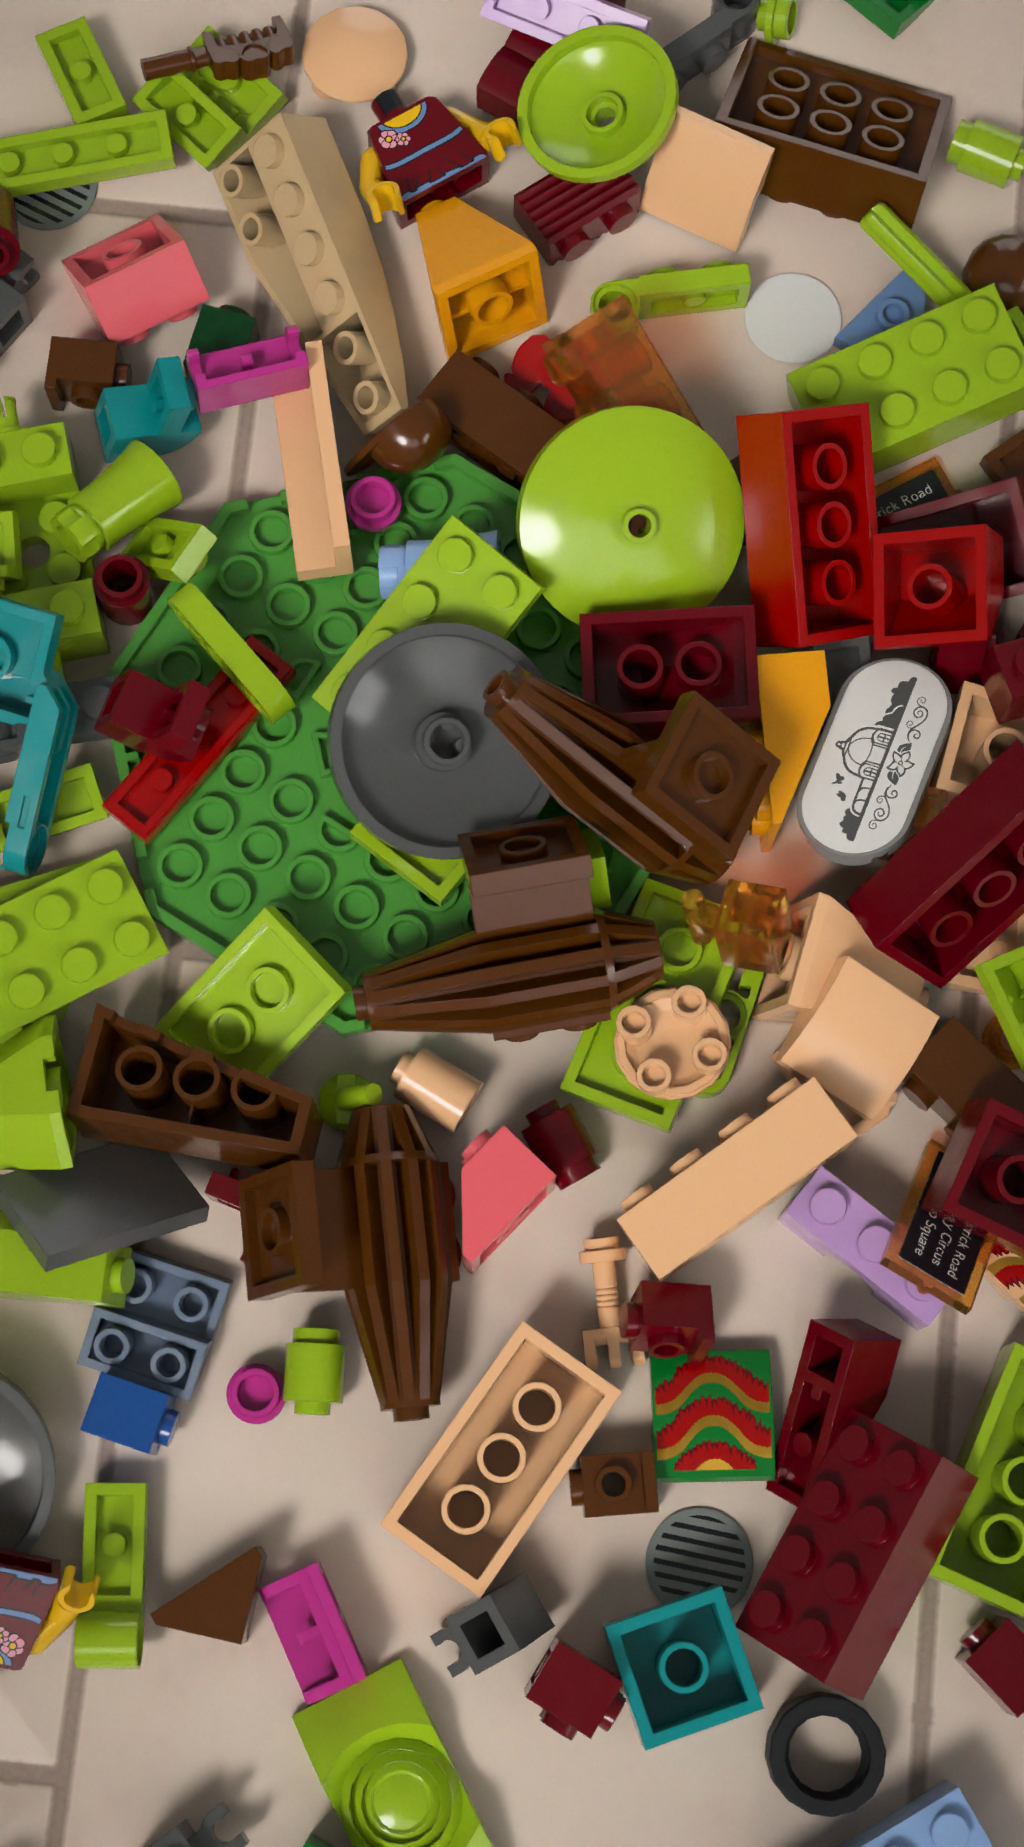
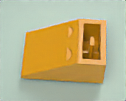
(792, 713)

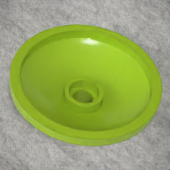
(583, 83)

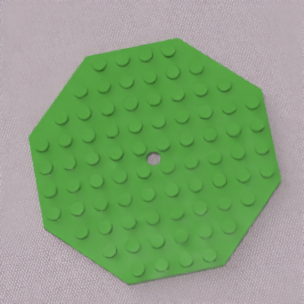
(270, 814)

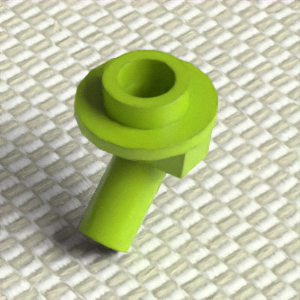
(345, 1094)

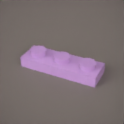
(559, 18)

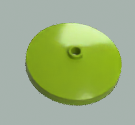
(600, 476)

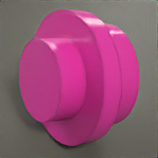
(373, 504)
(255, 1393)

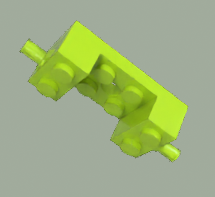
(37, 482)

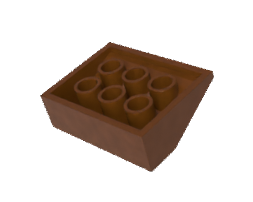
(835, 131)

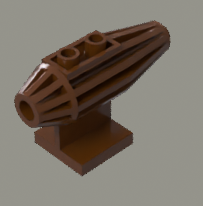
(662, 802)
(535, 947)
(377, 1232)

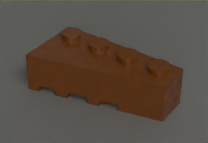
(184, 1100)

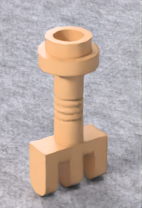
(602, 1254)

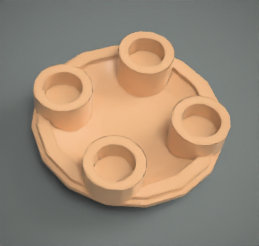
(354, 54)
(672, 1042)

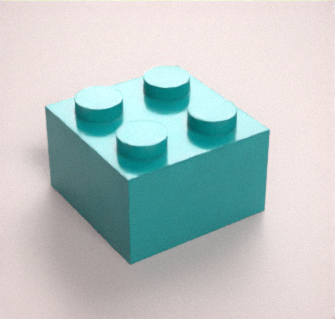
(682, 1666)

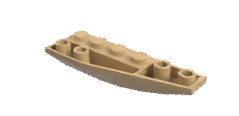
(318, 259)

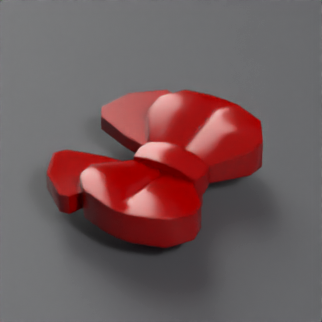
(530, 372)

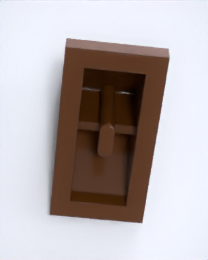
(220, 1603)

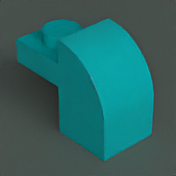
(154, 413)

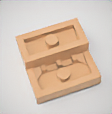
(706, 179)
(857, 1038)

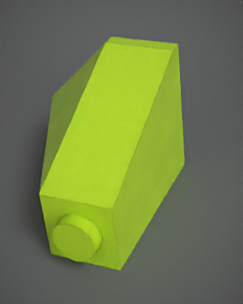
(35, 1100)
(92, 1282)

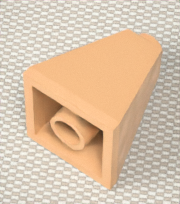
(820, 936)

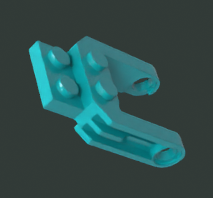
(42, 700)

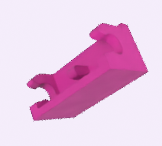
(248, 371)
(314, 1633)

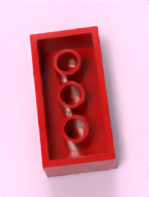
(809, 523)

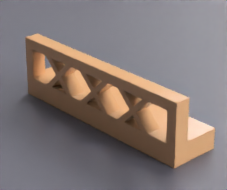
(313, 475)

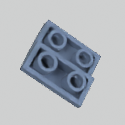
(162, 1330)

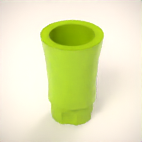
(117, 502)

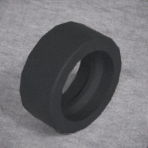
(872, 1759)

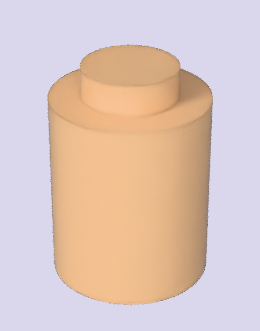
(435, 1087)

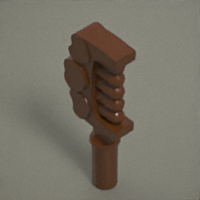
(229, 58)

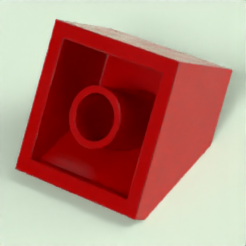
(936, 586)

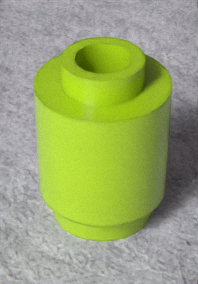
(987, 152)
(314, 1370)

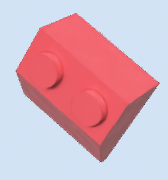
(137, 280)
(499, 1191)

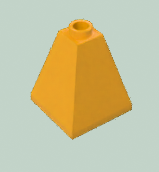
(479, 276)

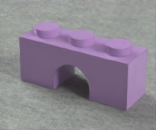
(856, 1233)

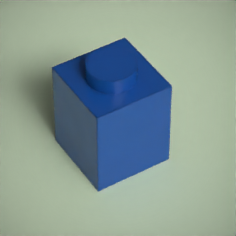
(131, 1414)

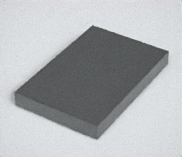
(101, 1204)

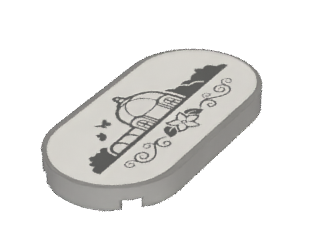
(874, 761)

